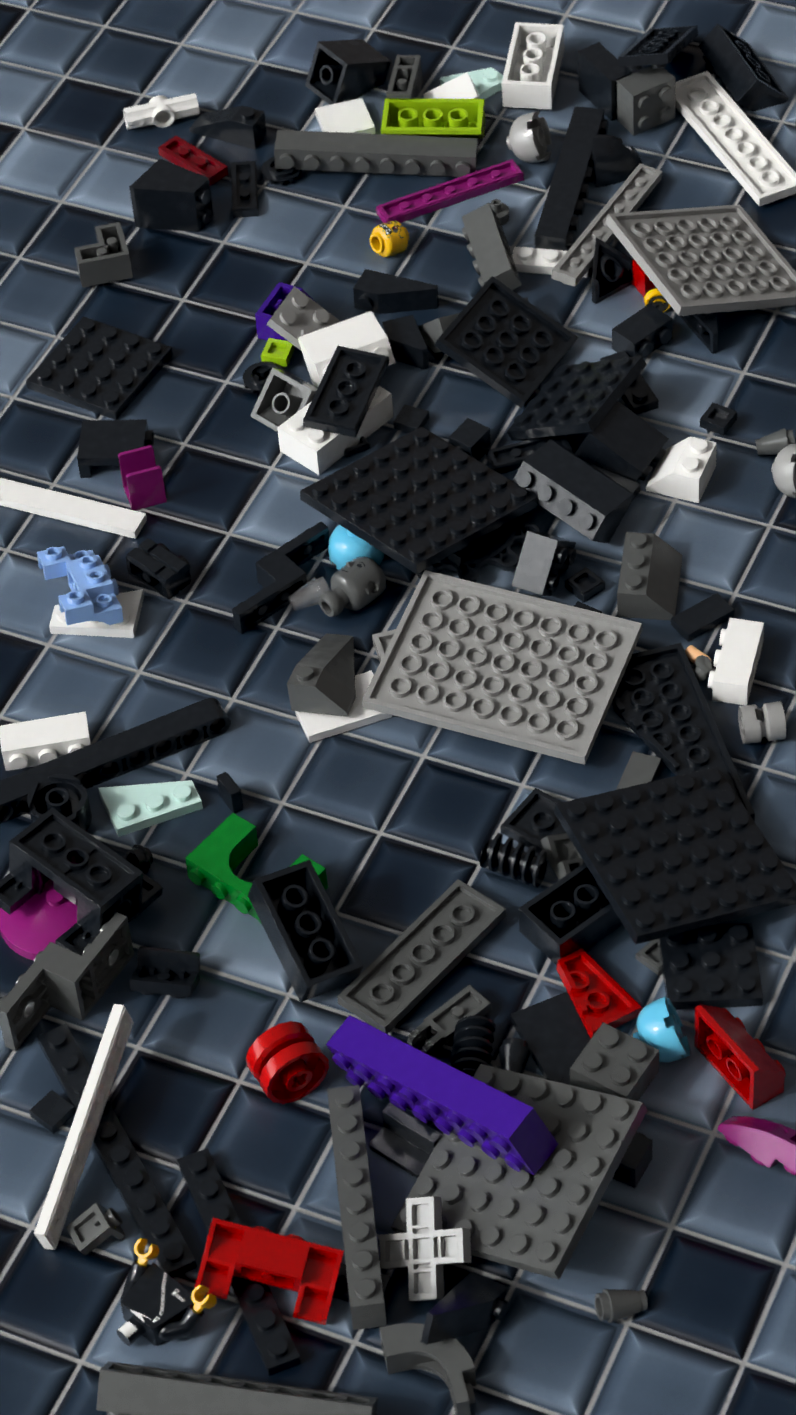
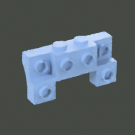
(90, 583)

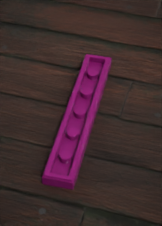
(450, 192)

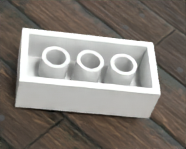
(533, 66)
(322, 449)

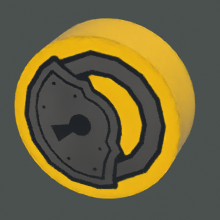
(656, 299)

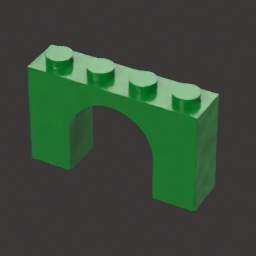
(219, 855)

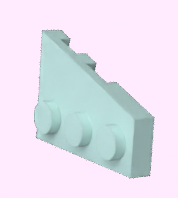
(148, 804)

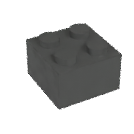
(645, 99)
(615, 1064)

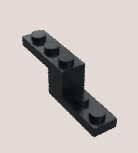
(280, 577)

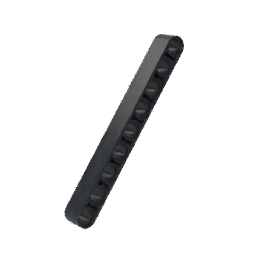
(120, 753)

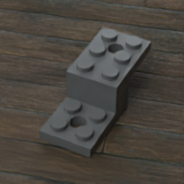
(65, 981)

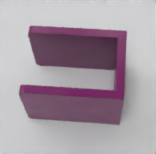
(142, 478)

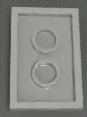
(299, 316)

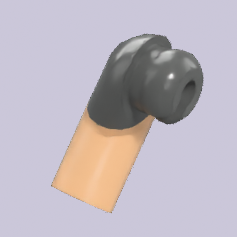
(701, 660)

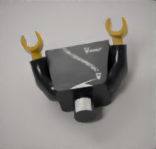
(158, 1304)

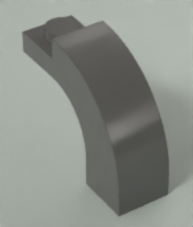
(447, 1359)

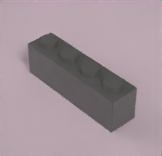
(489, 247)

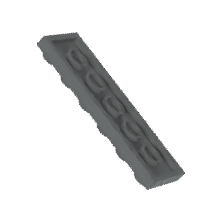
(421, 956)

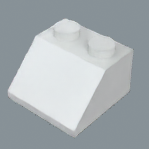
(684, 469)

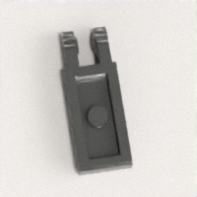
(443, 1020)

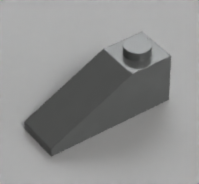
(405, 77)

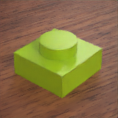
(277, 352)

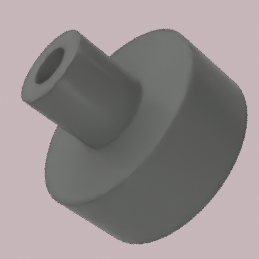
(501, 210)

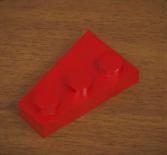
(595, 993)

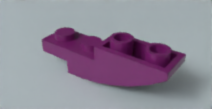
(763, 1140)

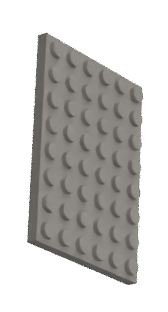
(503, 666)

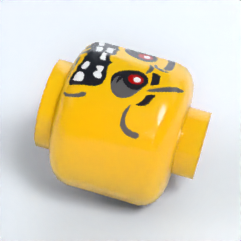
(389, 239)

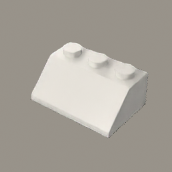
(357, 333)

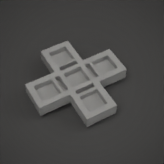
(425, 1248)

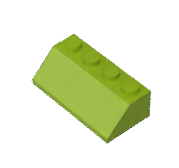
(434, 117)

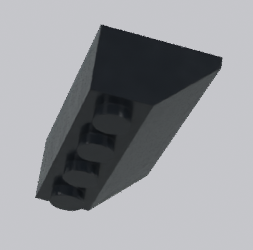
(741, 70)
(574, 491)

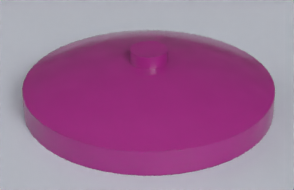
(37, 922)

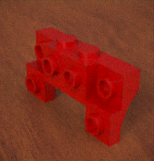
(271, 1260)

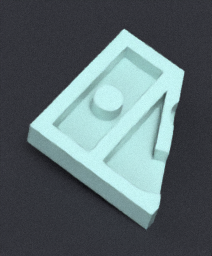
(486, 81)

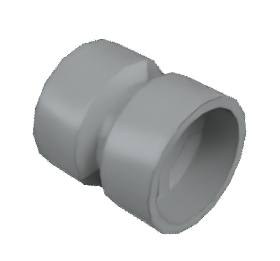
(762, 722)

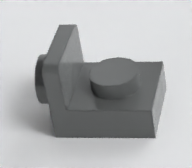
(95, 1227)

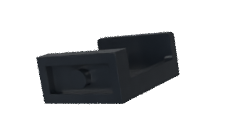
(105, 439)

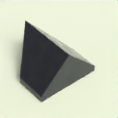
(610, 271)

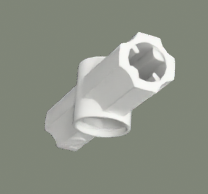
(161, 111)

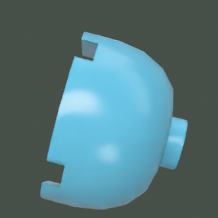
(346, 546)
(661, 1028)

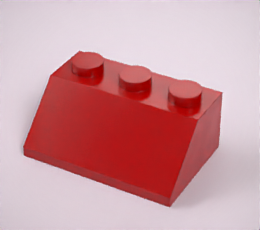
(737, 1055)

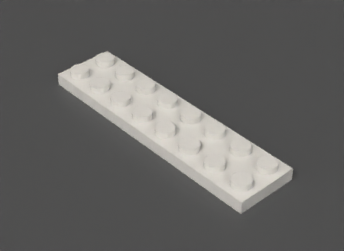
(734, 139)

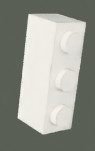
(736, 661)
(42, 740)

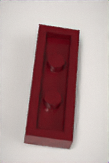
(193, 159)

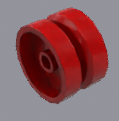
(287, 1062)

